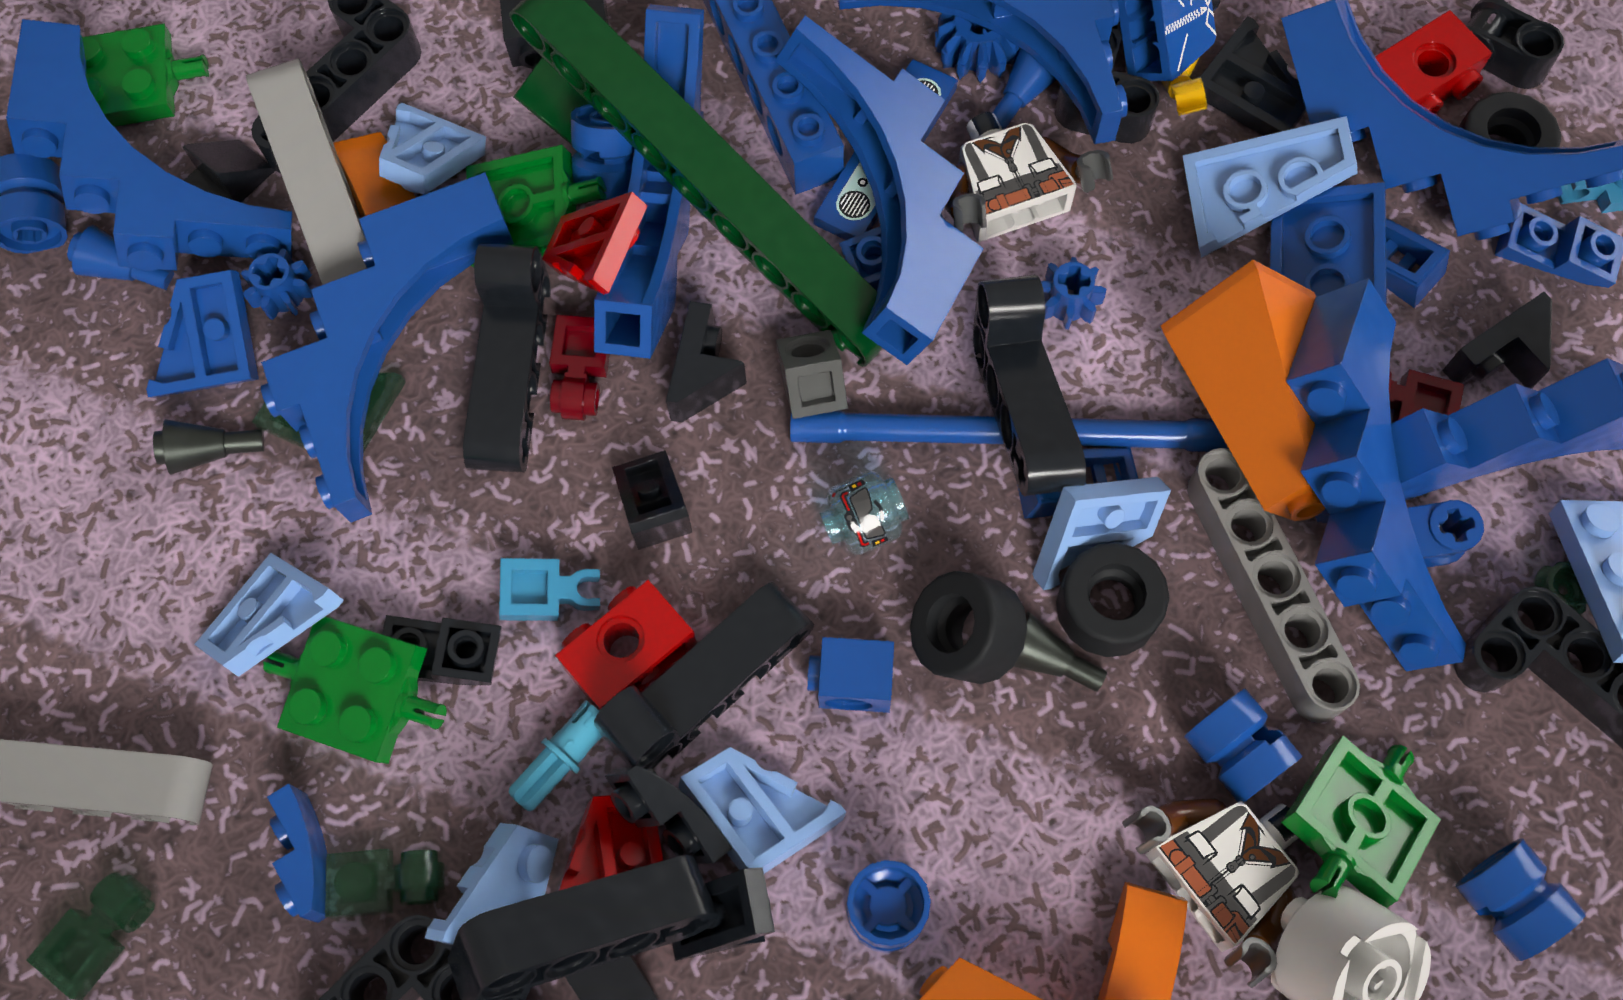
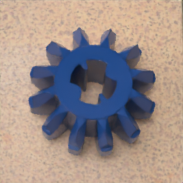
(972, 47)

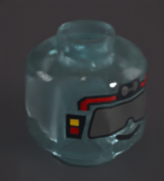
(864, 512)

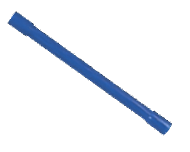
(839, 426)

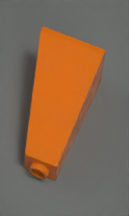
(1238, 358)

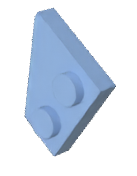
(266, 615)

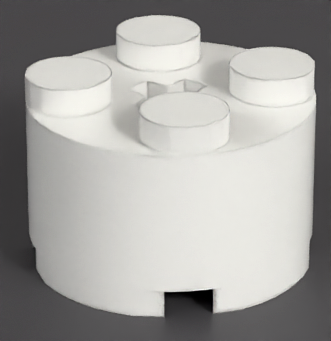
(1348, 951)

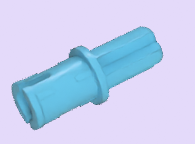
(560, 756)

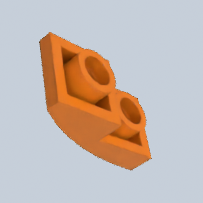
(361, 167)
(1144, 945)

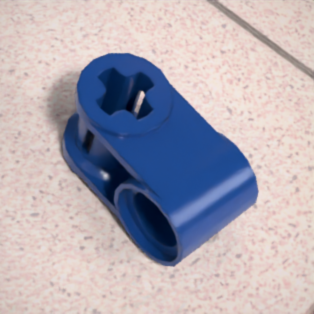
(1454, 518)

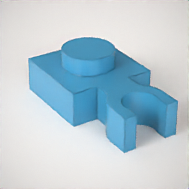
(534, 589)

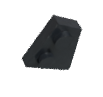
(1253, 84)

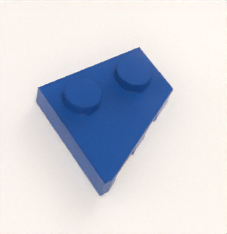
(206, 337)

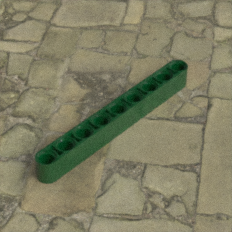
(702, 167)

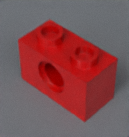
(1437, 62)
(635, 613)

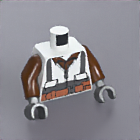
(1017, 177)
(1227, 871)

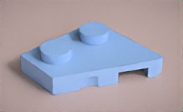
(426, 150)
(1099, 515)
(757, 809)
(511, 870)

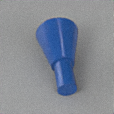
(1024, 84)
(95, 256)

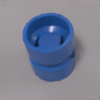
(600, 151)
(31, 204)
(1242, 746)
(888, 906)
(1525, 906)

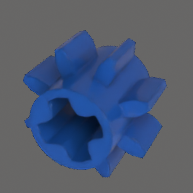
(276, 283)
(1068, 306)

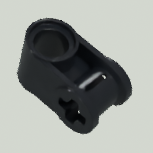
(1519, 43)

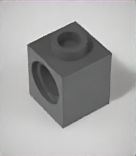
(812, 374)

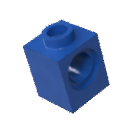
(853, 674)

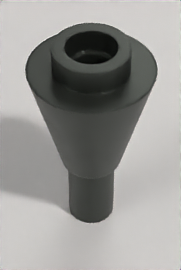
(191, 445)
(1050, 655)

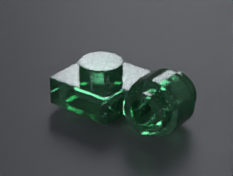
(365, 881)
(81, 945)

